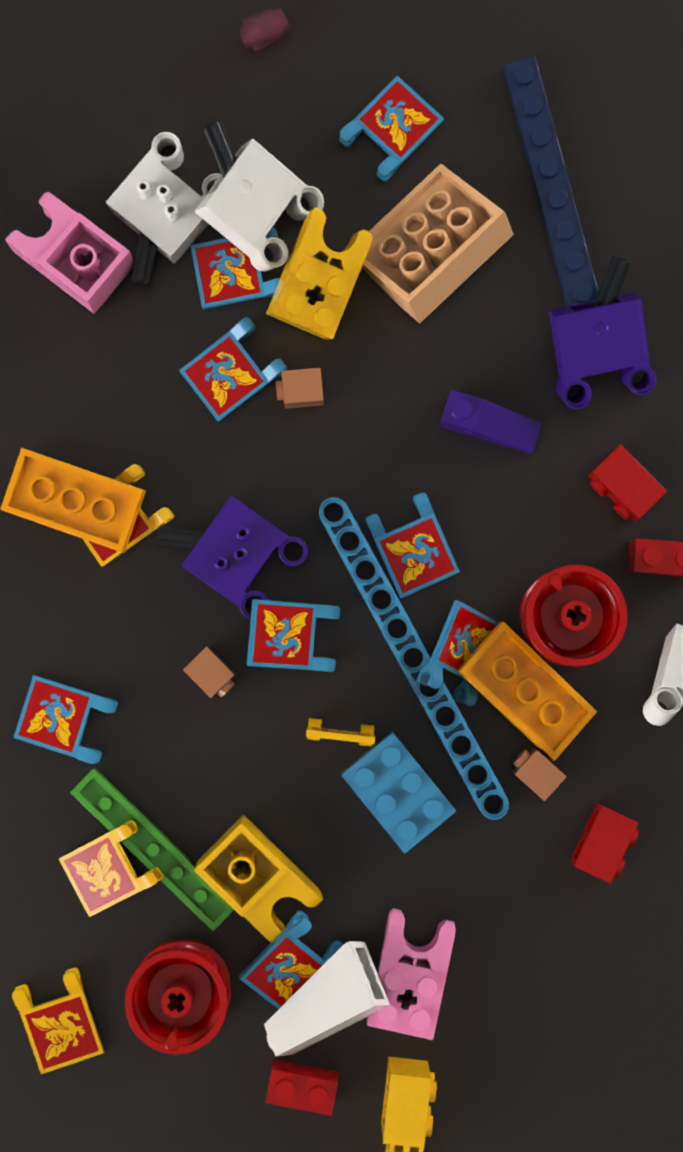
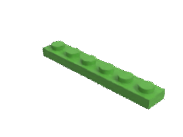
(152, 848)

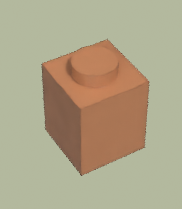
(300, 388)
(210, 673)
(537, 773)

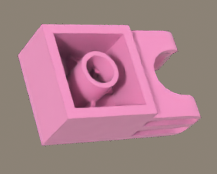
(70, 245)
(414, 969)

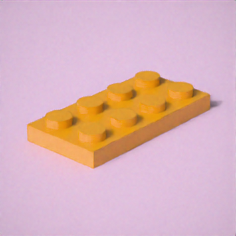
(73, 500)
(527, 691)

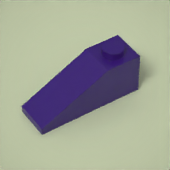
(489, 422)

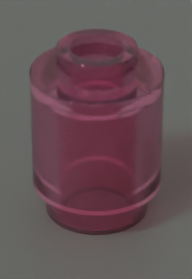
(264, 28)

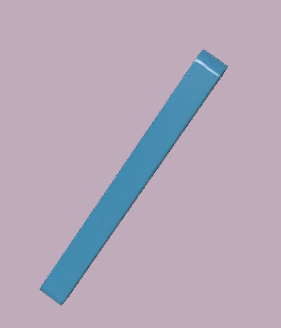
(458, 726)

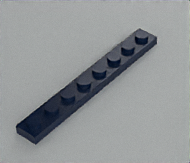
(550, 181)

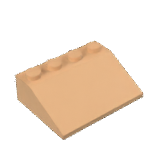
(434, 242)

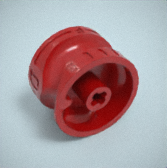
(594, 629)
(153, 1003)

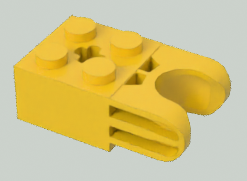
(318, 268)
(254, 889)
(406, 1105)

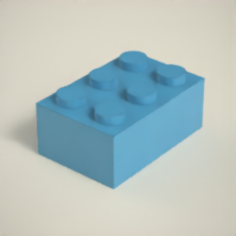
(398, 792)

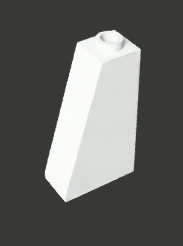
(331, 1000)

